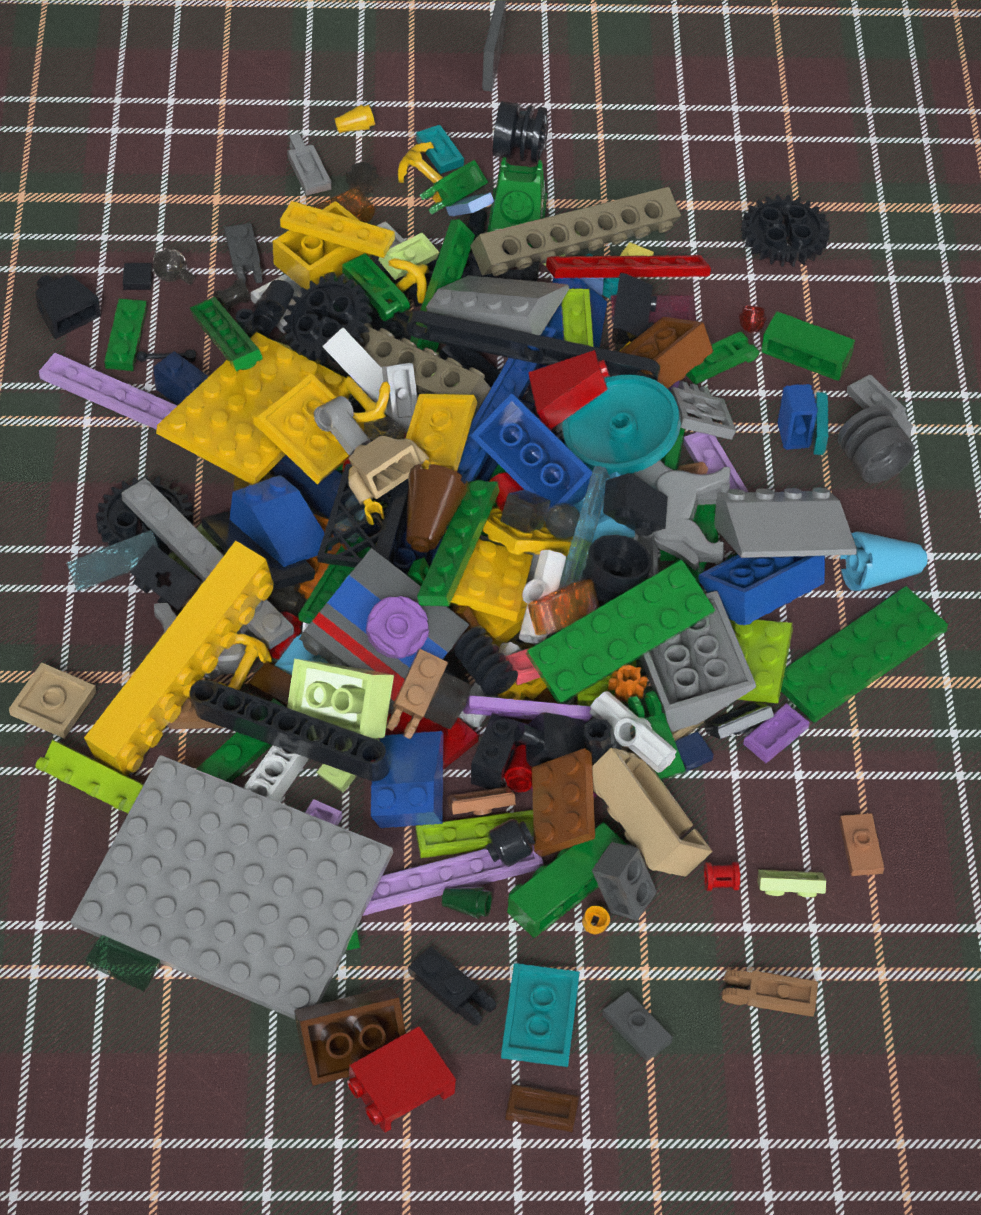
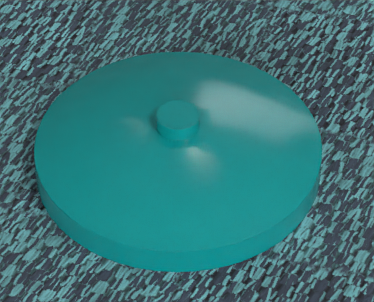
(625, 425)

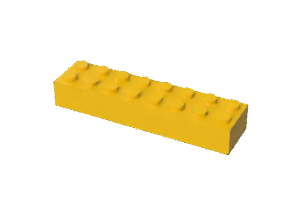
(180, 659)

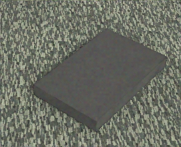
(494, 45)

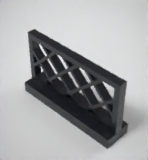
(387, 539)

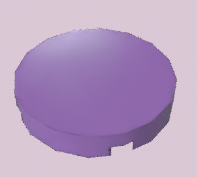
(397, 627)

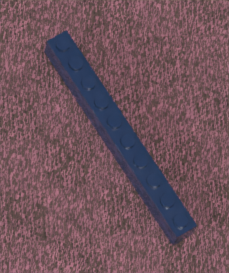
(179, 378)

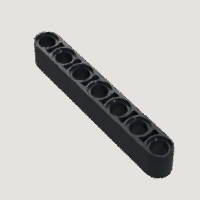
(298, 739)

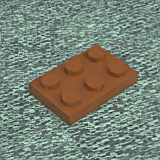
(563, 802)

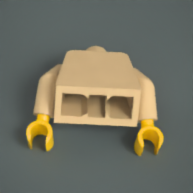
(381, 468)

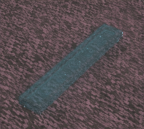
(585, 529)

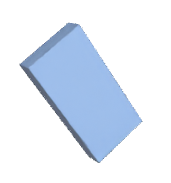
(470, 204)

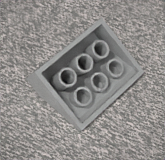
(500, 302)
(783, 523)
(699, 670)

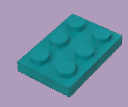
(540, 1015)

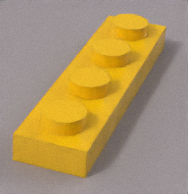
(337, 229)

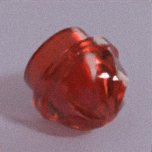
(752, 318)

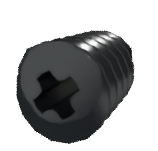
(485, 661)

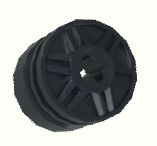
(520, 132)
(616, 566)

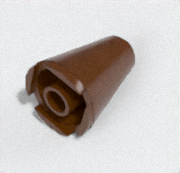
(431, 504)

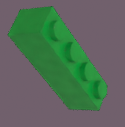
(560, 884)

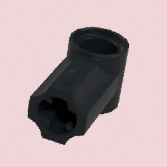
(599, 738)

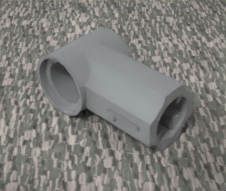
(338, 418)

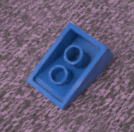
(277, 520)
(414, 783)

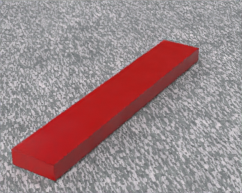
(632, 265)

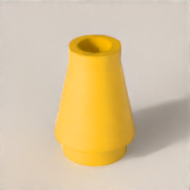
(355, 120)

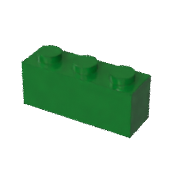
(807, 346)

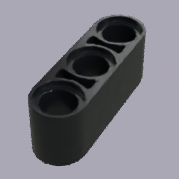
(272, 306)

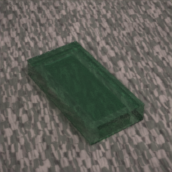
(123, 962)

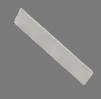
(356, 362)

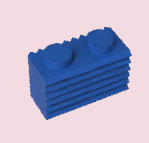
(797, 416)

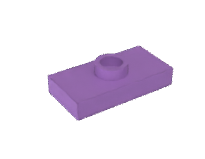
(776, 733)

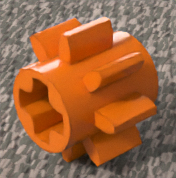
(627, 683)

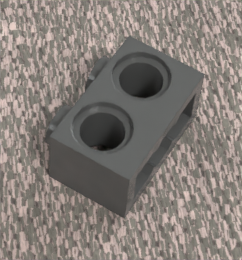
(624, 880)

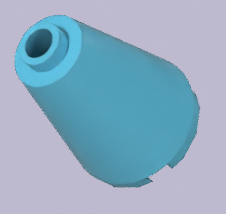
(881, 561)

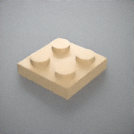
(52, 700)

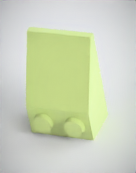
(342, 696)

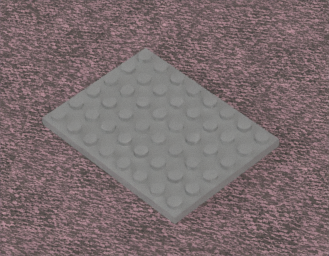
(233, 888)

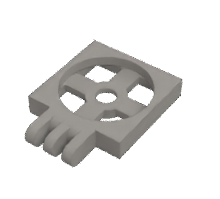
(702, 400)

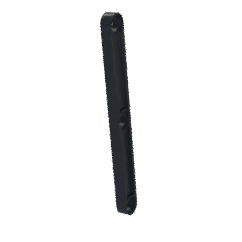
(513, 344)

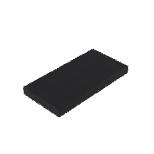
(225, 533)

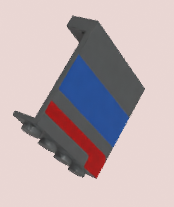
(340, 626)

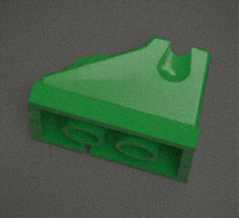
(518, 196)

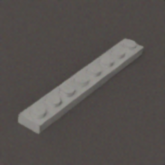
(198, 553)

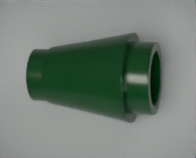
(468, 900)

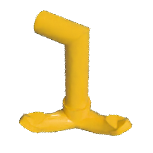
(415, 159)
(415, 275)
(373, 410)
(253, 649)

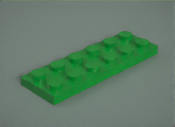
(620, 632)
(861, 653)

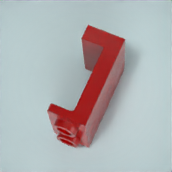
(400, 1078)

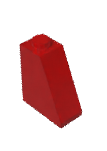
(567, 386)

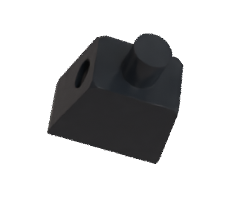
(65, 304)
(550, 737)

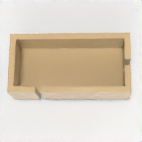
(648, 813)

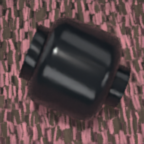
(510, 842)

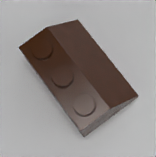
(346, 1031)

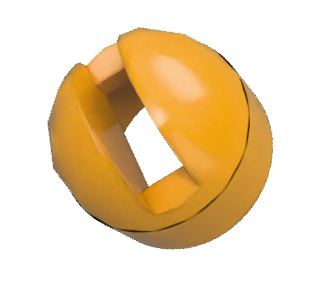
(602, 923)

